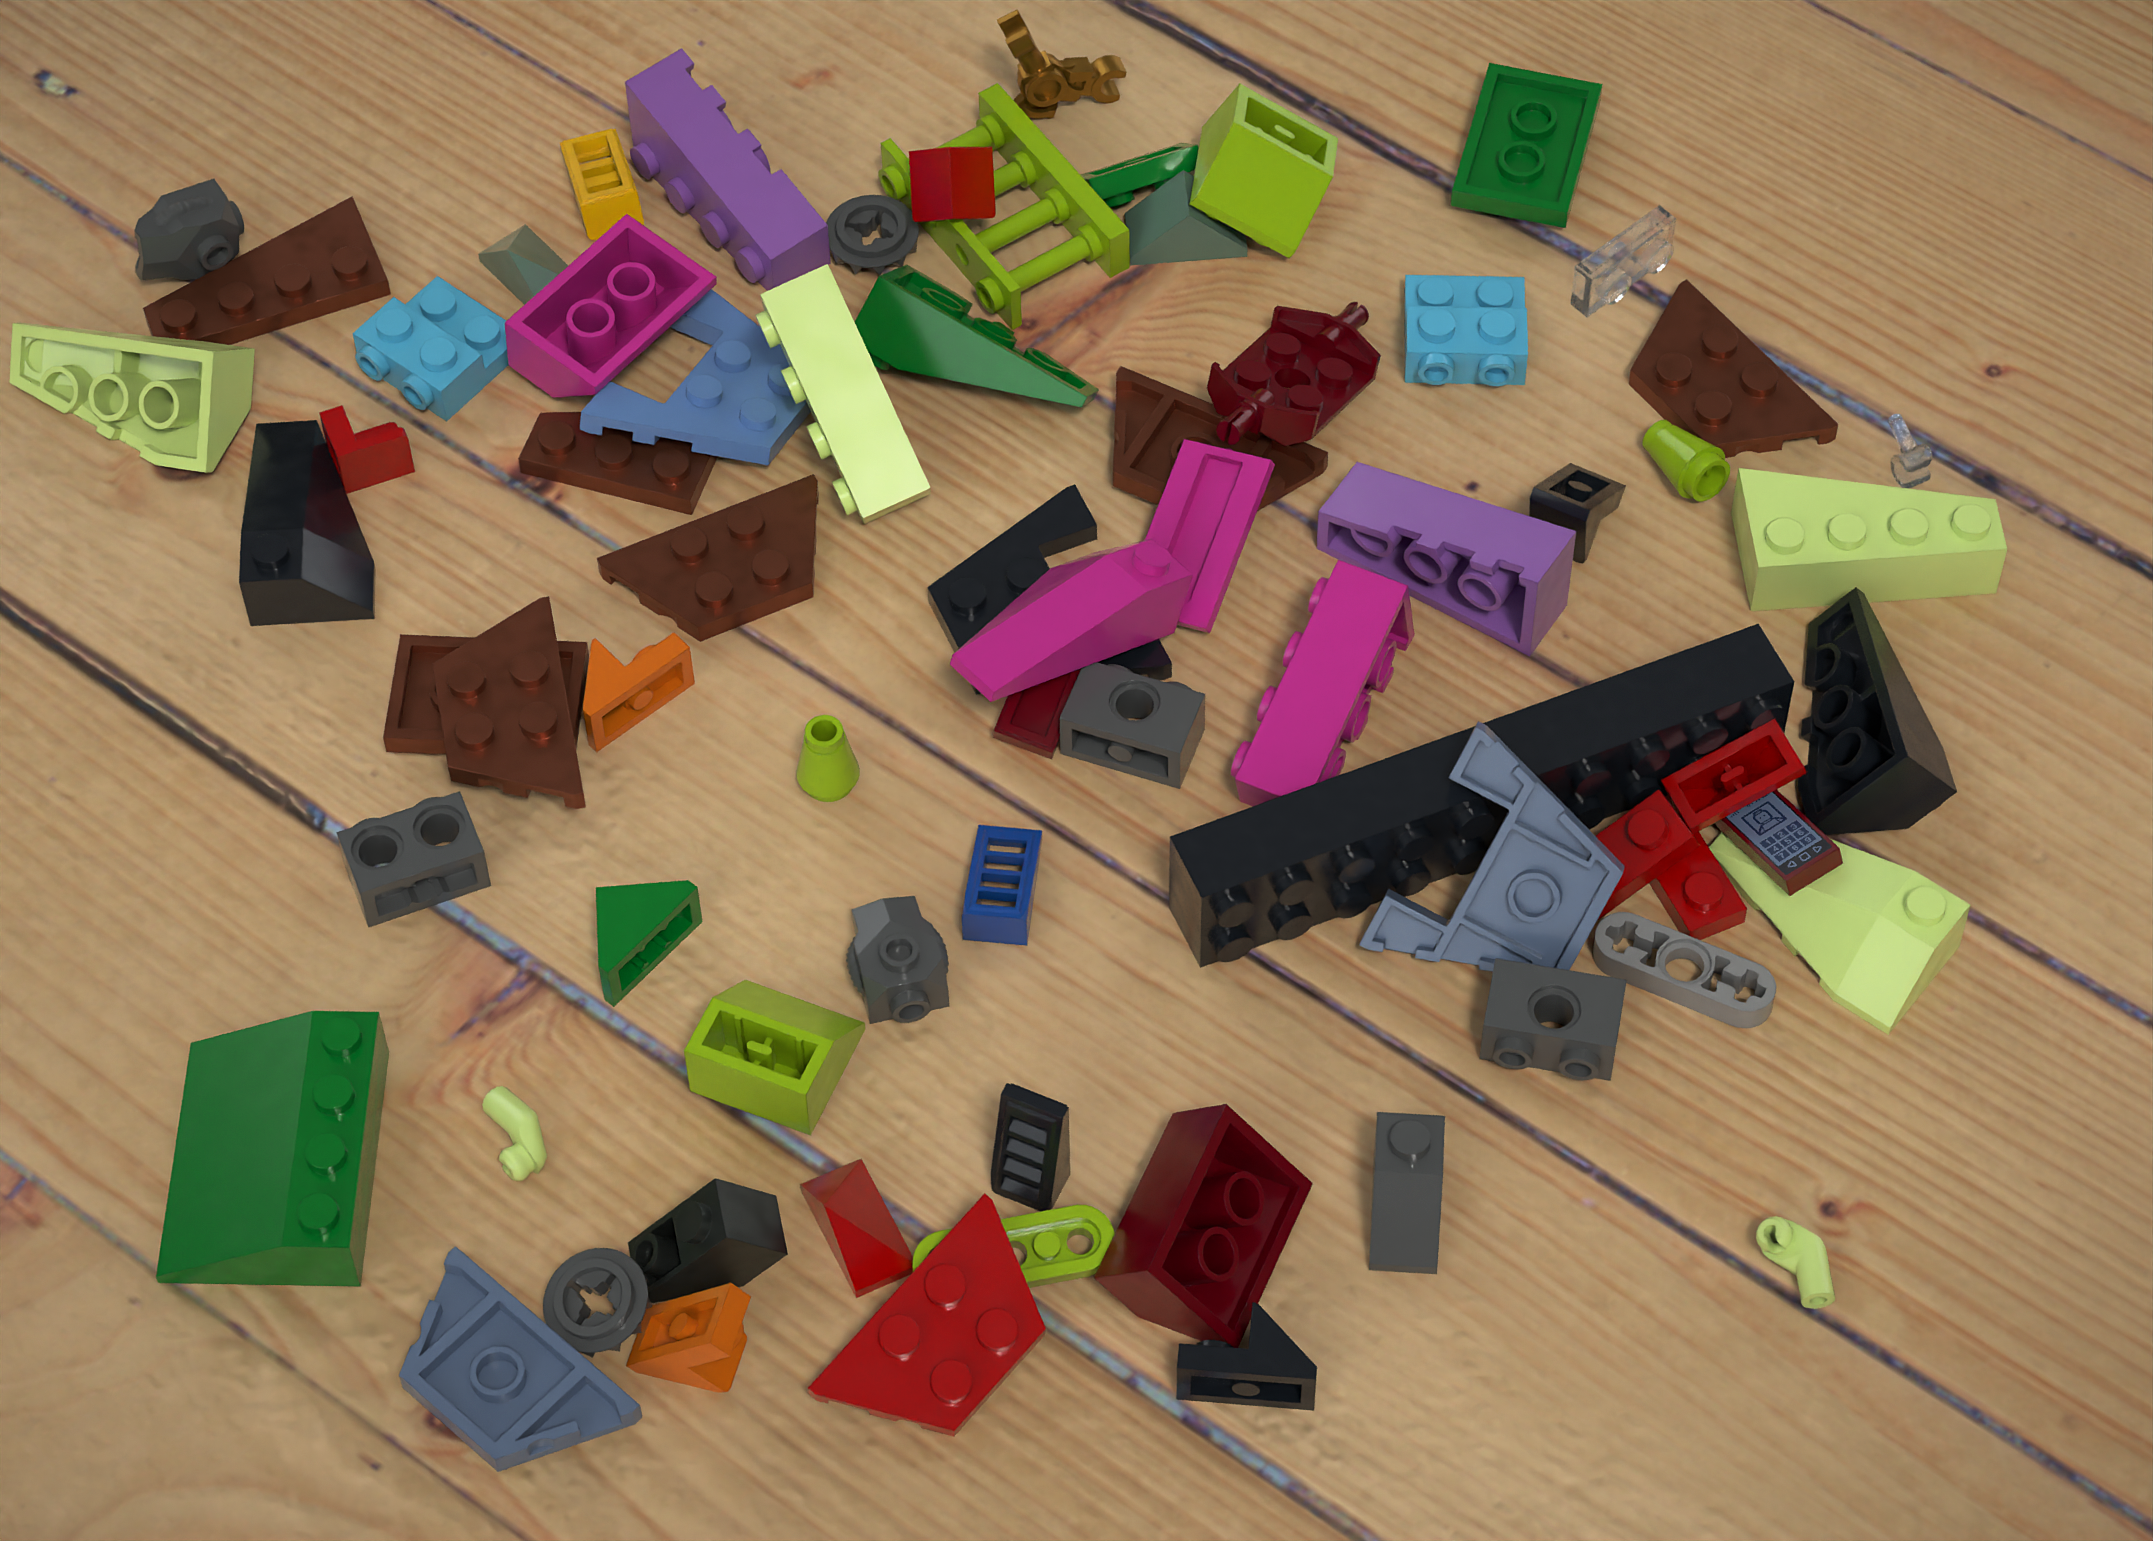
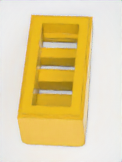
(603, 186)

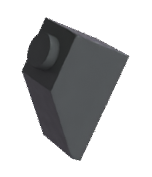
(1407, 1192)

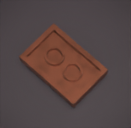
(413, 708)

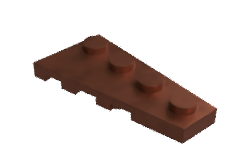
(284, 282)

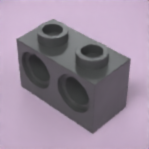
(417, 869)

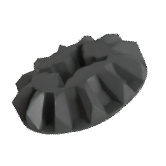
(862, 216)
(596, 1272)

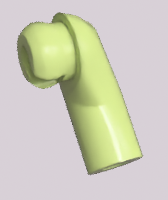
(523, 1127)

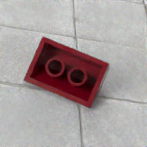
(1204, 1226)

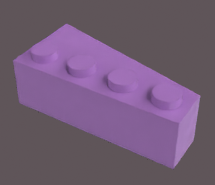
(721, 176)
(1453, 552)

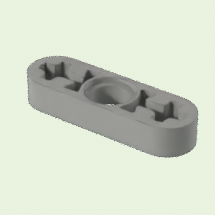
(1695, 994)

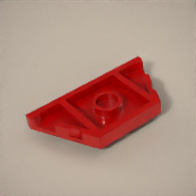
(942, 1333)

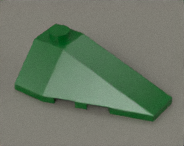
(928, 332)

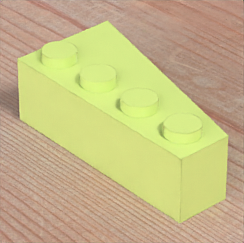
(1822, 537)

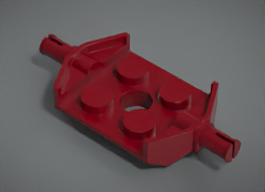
(1303, 350)

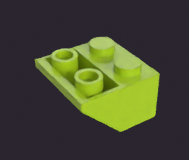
(1262, 170)
(770, 1054)

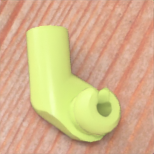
(1800, 1254)

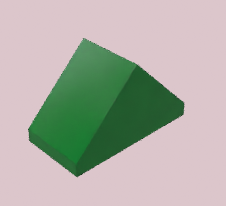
(640, 929)

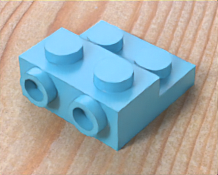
(1465, 330)
(434, 347)

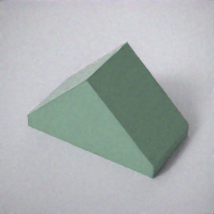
(1172, 230)

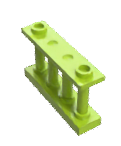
(1063, 199)

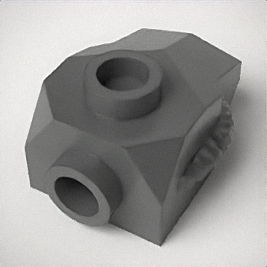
(188, 233)
(897, 961)

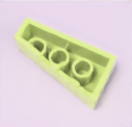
(844, 395)

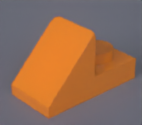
(625, 695)
(693, 1339)

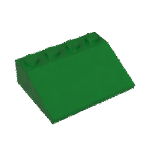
(277, 1153)

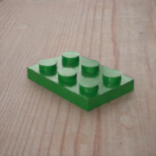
(1526, 145)

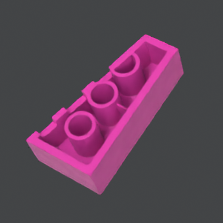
(1326, 684)

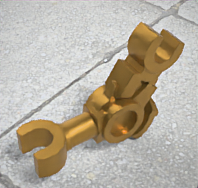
(1047, 80)

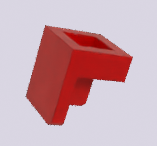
(952, 183)
(367, 455)

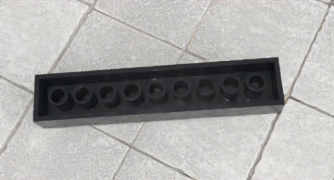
(1409, 824)

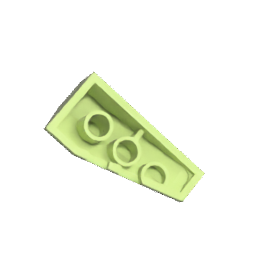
(1863, 927)

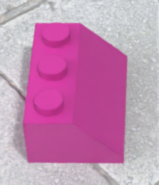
(603, 310)

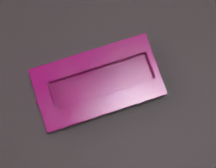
(1207, 521)

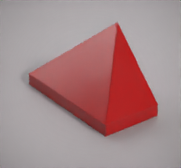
(1733, 776)
(858, 1227)

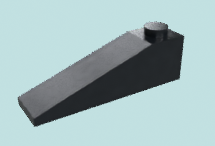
(300, 534)
(1867, 733)

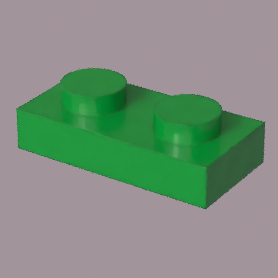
(1118, 181)

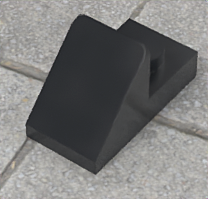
(1577, 502)
(1265, 1375)

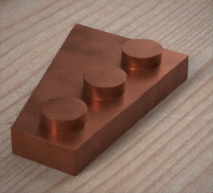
(615, 465)

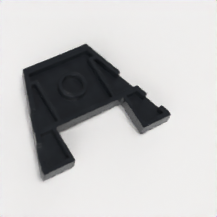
(1011, 563)

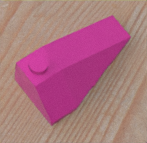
(1077, 618)

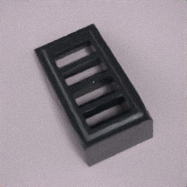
(1030, 1148)

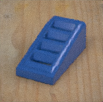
(998, 922)

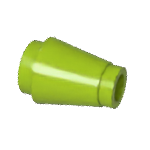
(1689, 462)
(826, 761)

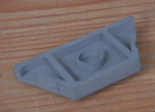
(505, 1374)

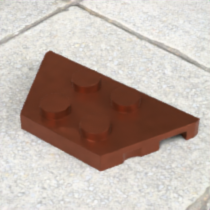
(1720, 384)
(1156, 420)
(726, 563)
(510, 710)

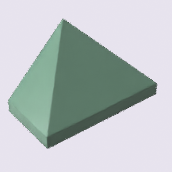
(522, 263)

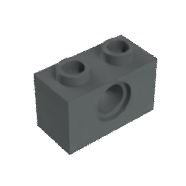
(1153, 748)
(1534, 994)

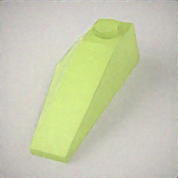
(153, 393)

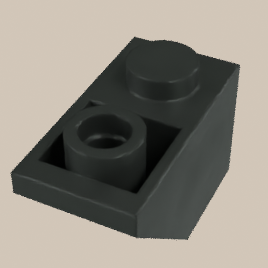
(710, 1241)

